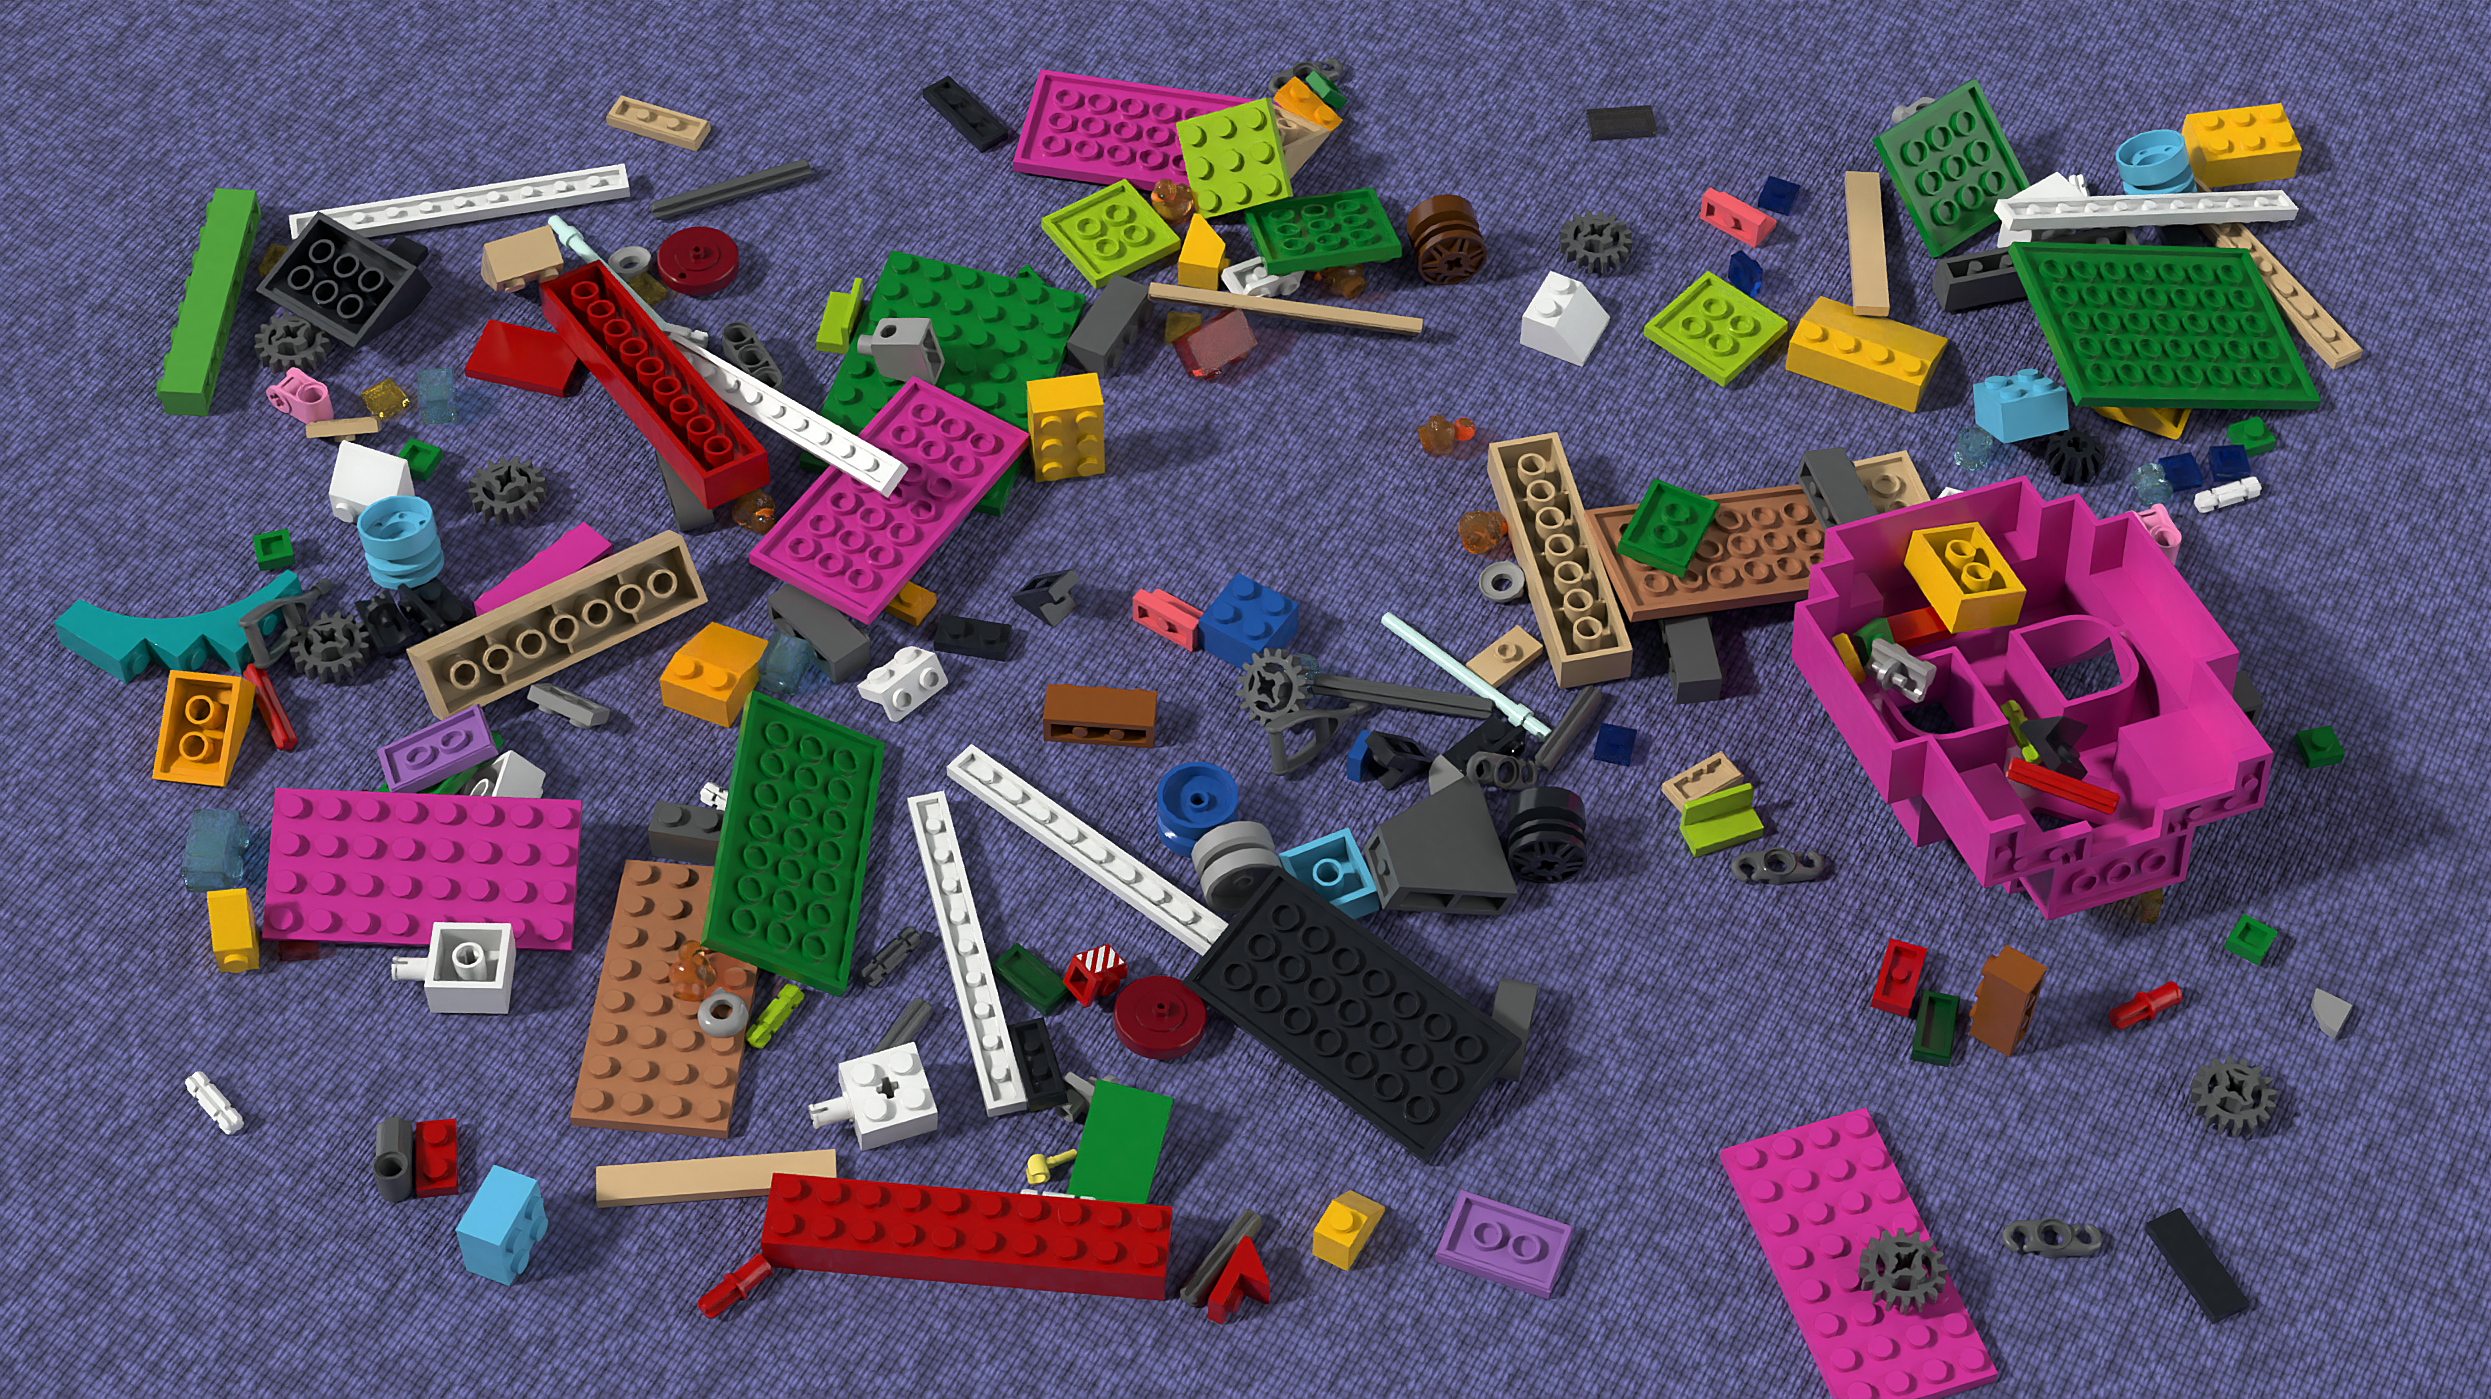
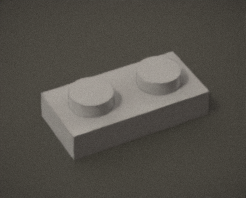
(558, 701)

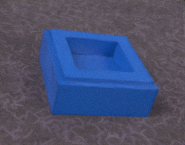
(1359, 757)

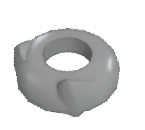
(629, 255)
(1498, 571)
(725, 1027)

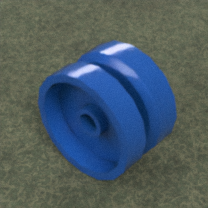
(1194, 802)

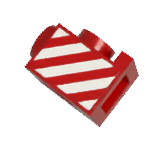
(1095, 973)

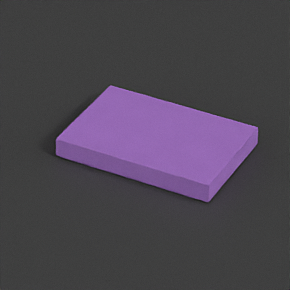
(438, 751)
(1504, 1244)

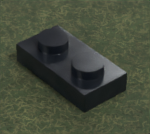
(973, 637)

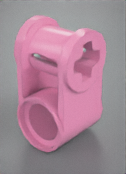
(301, 397)
(2161, 530)

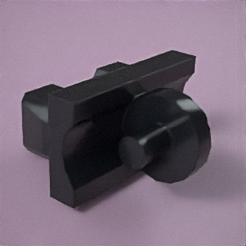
(385, 624)

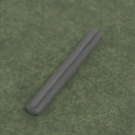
(730, 189)
(1402, 696)

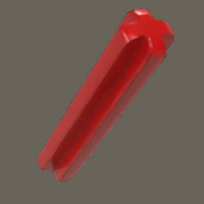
(271, 708)
(2062, 786)

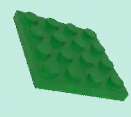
(1951, 166)
(1322, 232)

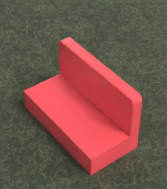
(1735, 217)
(1167, 617)

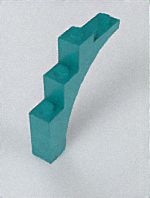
(127, 643)

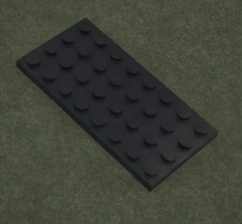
(1352, 1014)

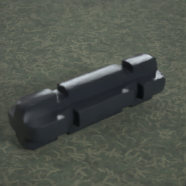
(890, 956)

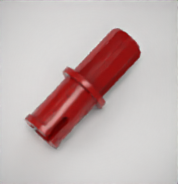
(2145, 1005)
(734, 1286)

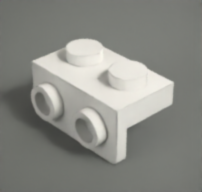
(1252, 280)
(904, 682)

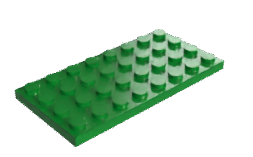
(794, 844)

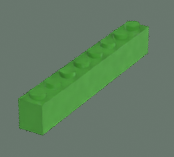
(209, 302)

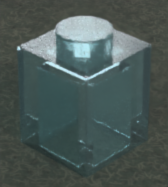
(437, 396)
(783, 663)

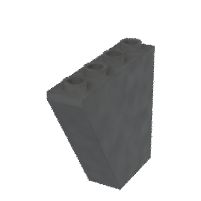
(1442, 856)

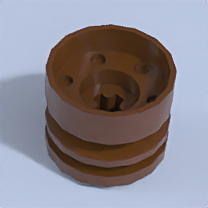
(1446, 239)

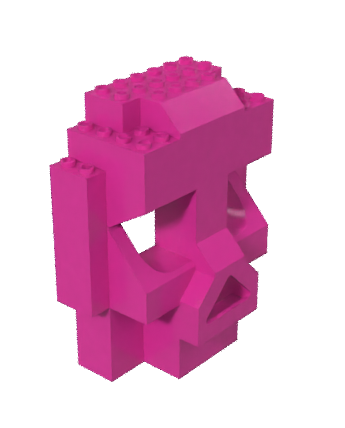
(2158, 740)

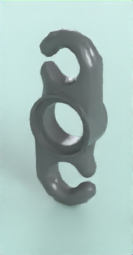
(1306, 68)
(1491, 764)
(1795, 870)
(2034, 1228)

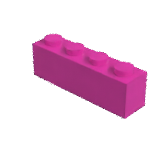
(568, 555)

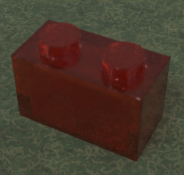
(1215, 343)

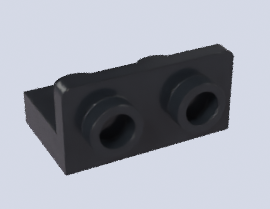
(433, 607)
(1489, 737)

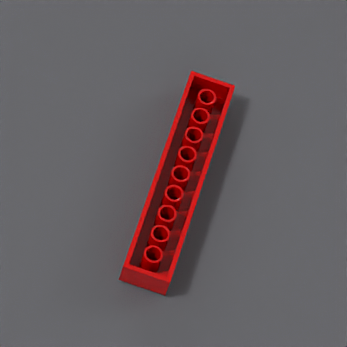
(655, 384)
(967, 1236)

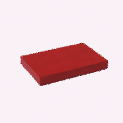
(523, 359)

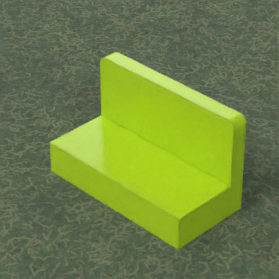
(841, 319)
(1720, 820)

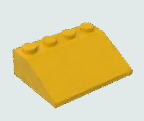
(1865, 354)

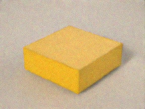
(1849, 657)

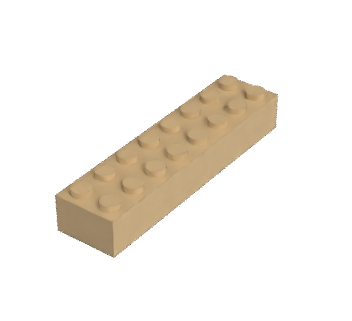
(1559, 561)
(557, 625)

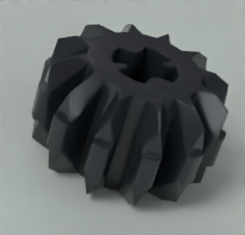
(2074, 455)

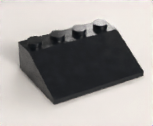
(344, 283)

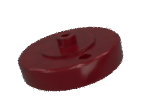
(698, 261)
(1159, 1017)

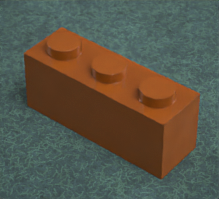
(1100, 715)
(2006, 999)

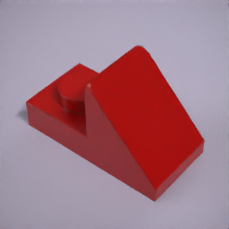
(1241, 1277)

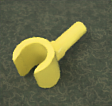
(1039, 1166)

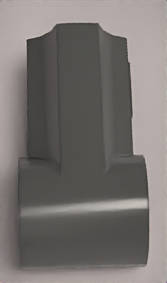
(394, 1158)

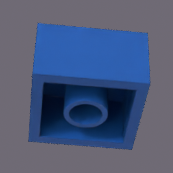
(1246, 621)

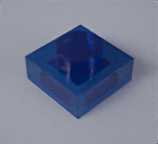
(1779, 196)
(1745, 273)
(2228, 463)
(2182, 472)
(1615, 744)

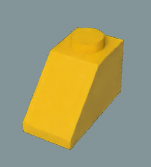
(1202, 256)
(233, 930)
(1345, 1228)

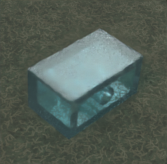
(214, 850)

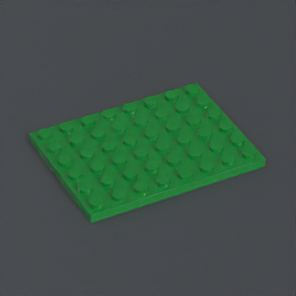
(2162, 326)
(988, 342)

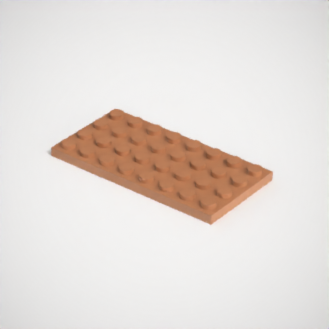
(1750, 556)
(644, 1049)

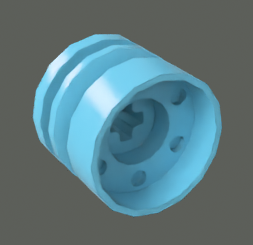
(2155, 164)
(400, 541)

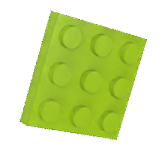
(1234, 159)
(1110, 233)
(1715, 328)

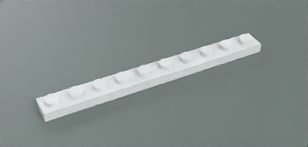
(476, 202)
(2145, 210)
(794, 421)
(1087, 849)
(967, 955)

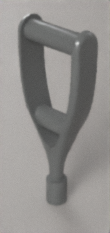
(295, 612)
(1323, 730)

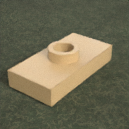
(343, 428)
(1505, 657)
(1703, 779)

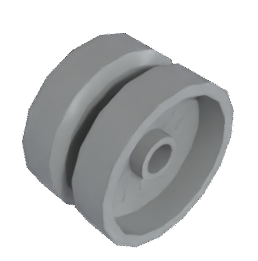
(1234, 863)

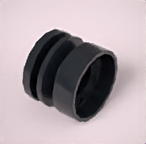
(1546, 834)

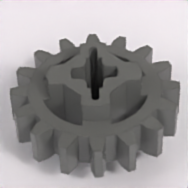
(1595, 241)
(291, 344)
(510, 489)
(330, 647)
(1274, 687)
(2232, 1096)
(1903, 1276)

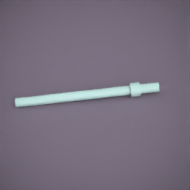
(573, 240)
(1516, 713)

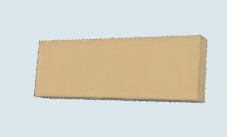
(658, 123)

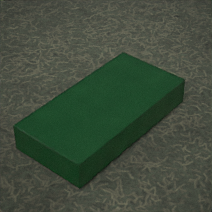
(1030, 979)
(1935, 1028)

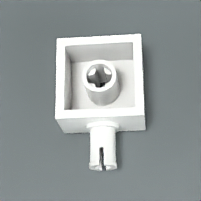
(465, 969)
(865, 1102)

